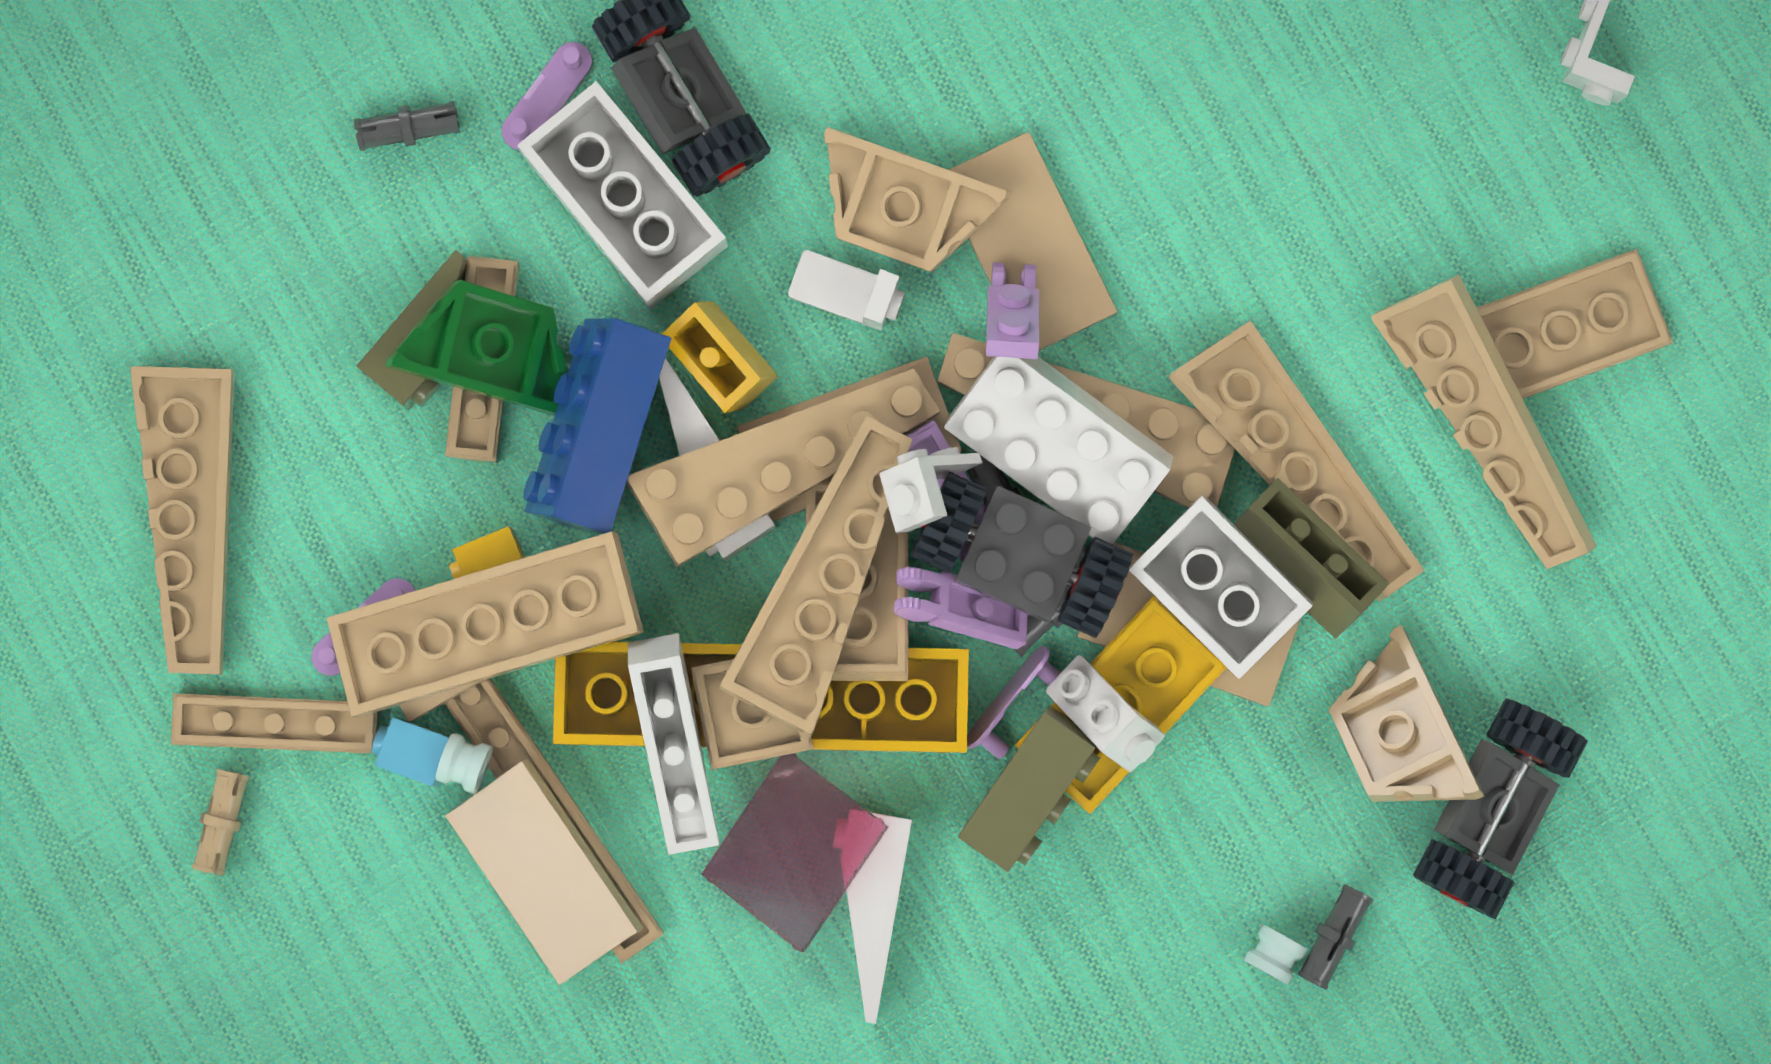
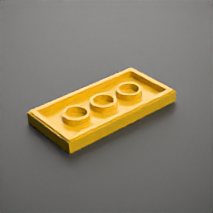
(1158, 672)

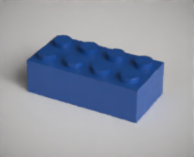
(596, 424)

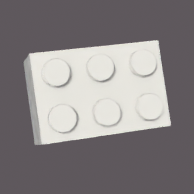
(1221, 586)

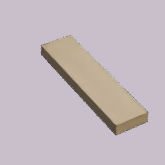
(475, 418)
(271, 724)

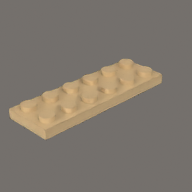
(485, 624)

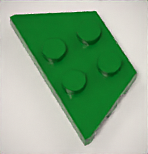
(486, 346)

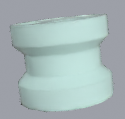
(464, 763)
(1275, 954)

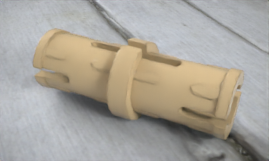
(220, 822)

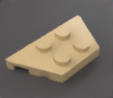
(903, 202)
(1401, 731)

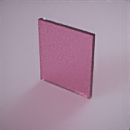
(794, 851)

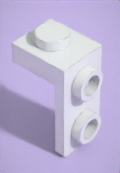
(1597, 80)
(846, 290)
(913, 485)
(1104, 715)

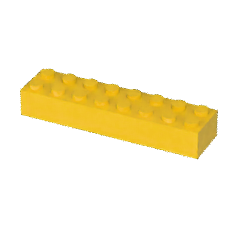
(917, 715)

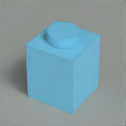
(409, 750)

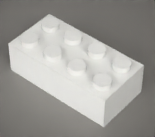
(623, 195)
(1060, 443)

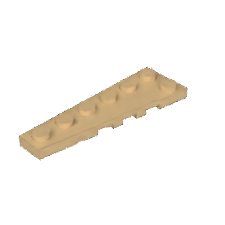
(1467, 378)
(1277, 432)
(1197, 447)
(187, 473)
(742, 478)
(805, 619)

